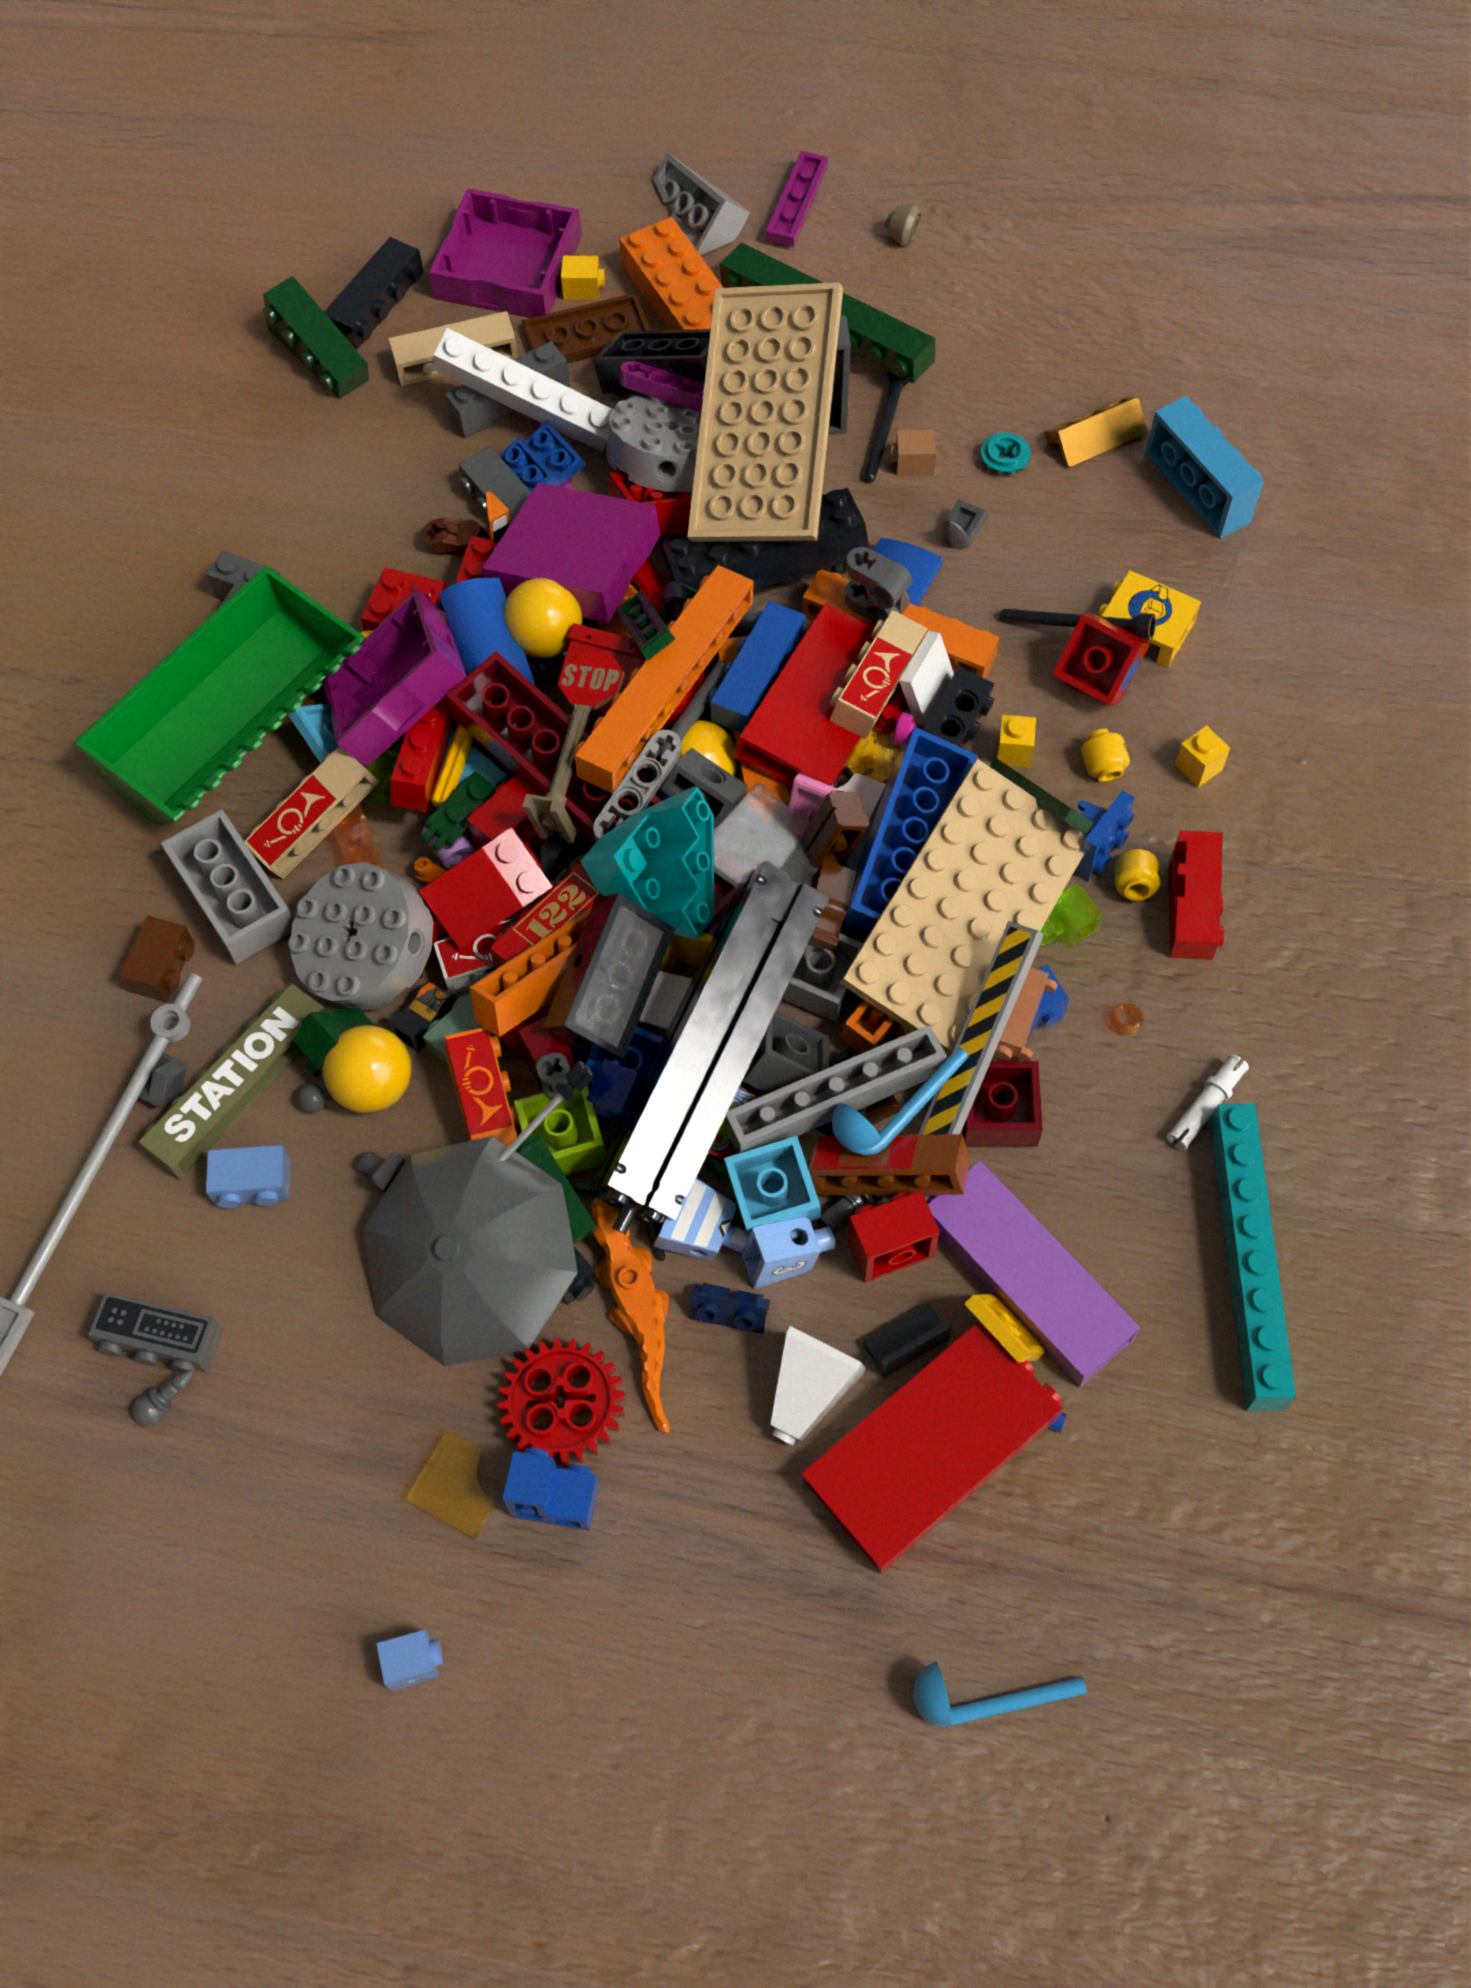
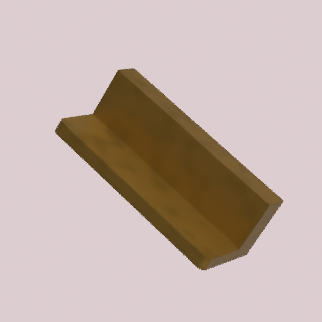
(1099, 430)

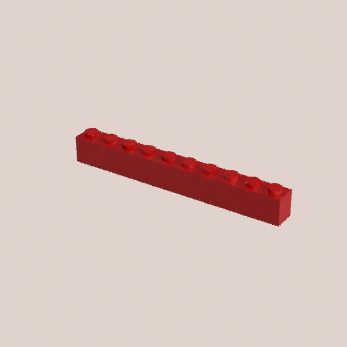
(428, 737)

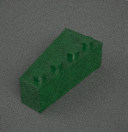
(313, 338)

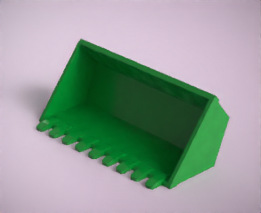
(216, 696)

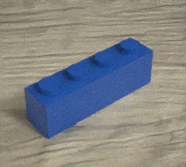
(757, 666)

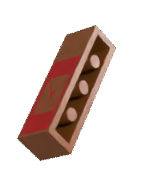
(907, 1164)

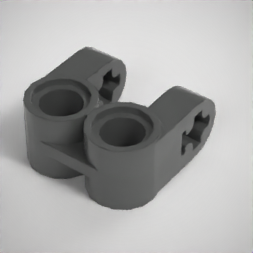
(880, 580)

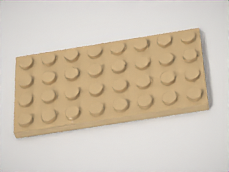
(765, 413)
(982, 865)

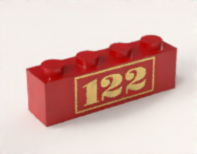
(555, 909)

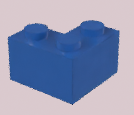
(550, 1494)

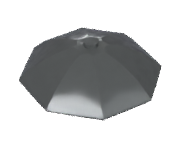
(470, 1251)

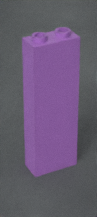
(1032, 1275)

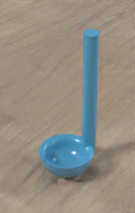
(862, 1138)
(933, 1703)

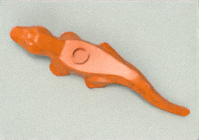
(638, 1304)

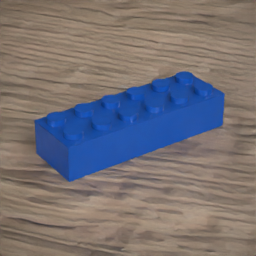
(914, 798)

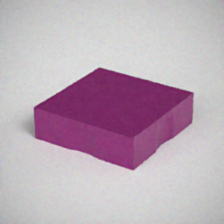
(505, 254)
(579, 541)
(393, 678)

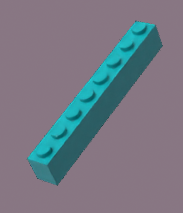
(1251, 1259)

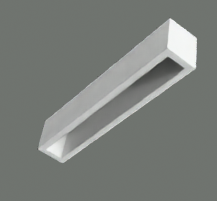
(522, 389)

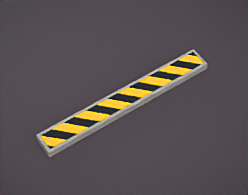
(983, 1029)

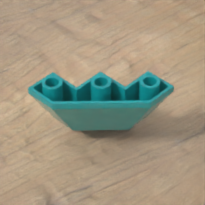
(662, 862)

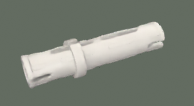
(1217, 1089)

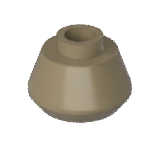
(903, 224)

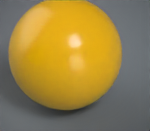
(541, 617)
(712, 743)
(367, 1069)

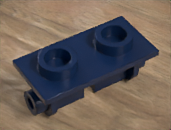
(712, 1305)

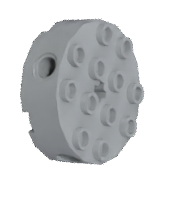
(654, 443)
(361, 936)

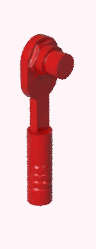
(888, 718)

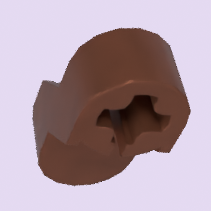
(450, 535)

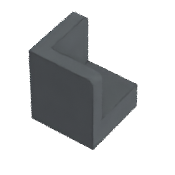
(165, 1081)

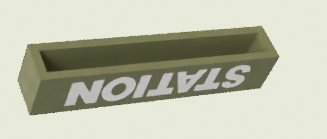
(229, 1085)

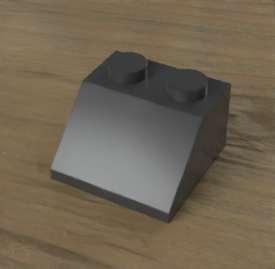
(787, 1055)

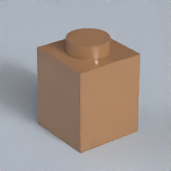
(914, 452)

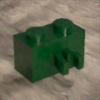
(321, 1033)

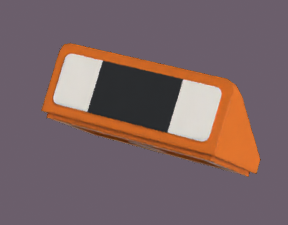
(497, 517)

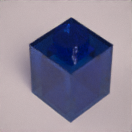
(614, 1089)

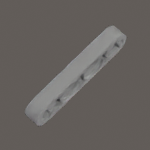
(634, 787)

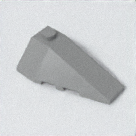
(699, 207)

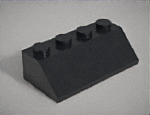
(669, 350)

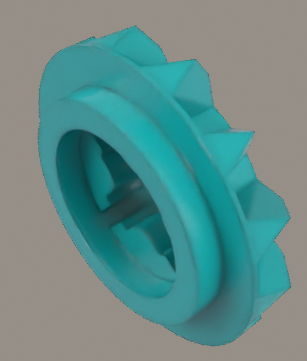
(1004, 444)

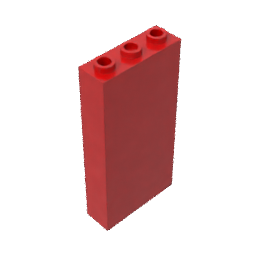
(793, 723)
(932, 1445)

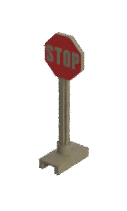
(588, 684)

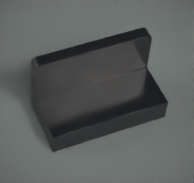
(907, 1340)

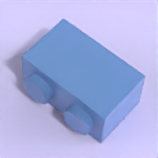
(248, 1176)

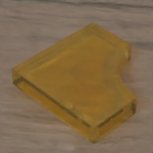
(450, 1486)

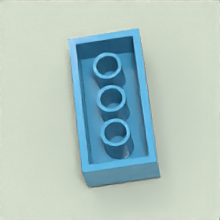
(1203, 466)

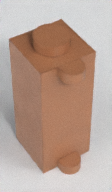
(1022, 1017)

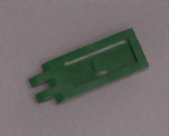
(450, 819)

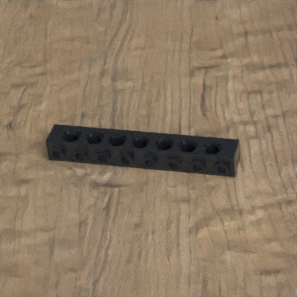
(965, 692)

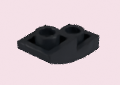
(553, 854)

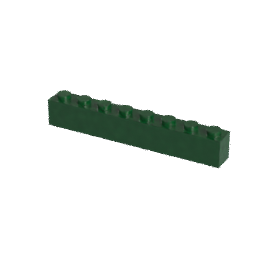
(871, 332)

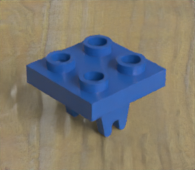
(1105, 833)

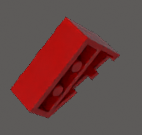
(1195, 895)

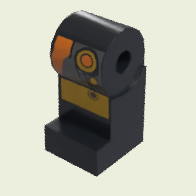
(429, 1004)

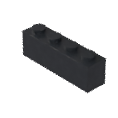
(375, 290)

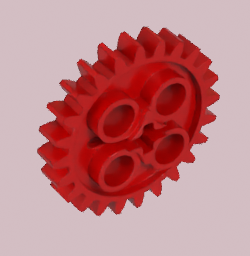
(560, 1366)

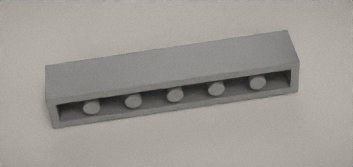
(852, 1082)

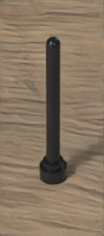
(884, 426)
(1140, 625)

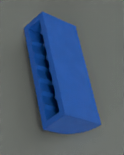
(479, 626)

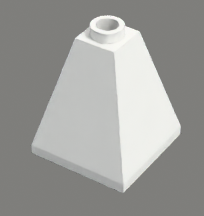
(809, 1384)

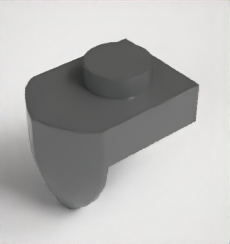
(963, 524)

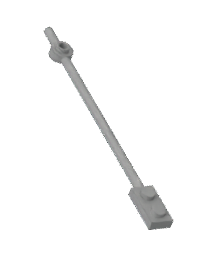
(13, 1314)

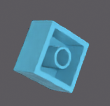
(772, 1184)

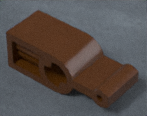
(838, 884)

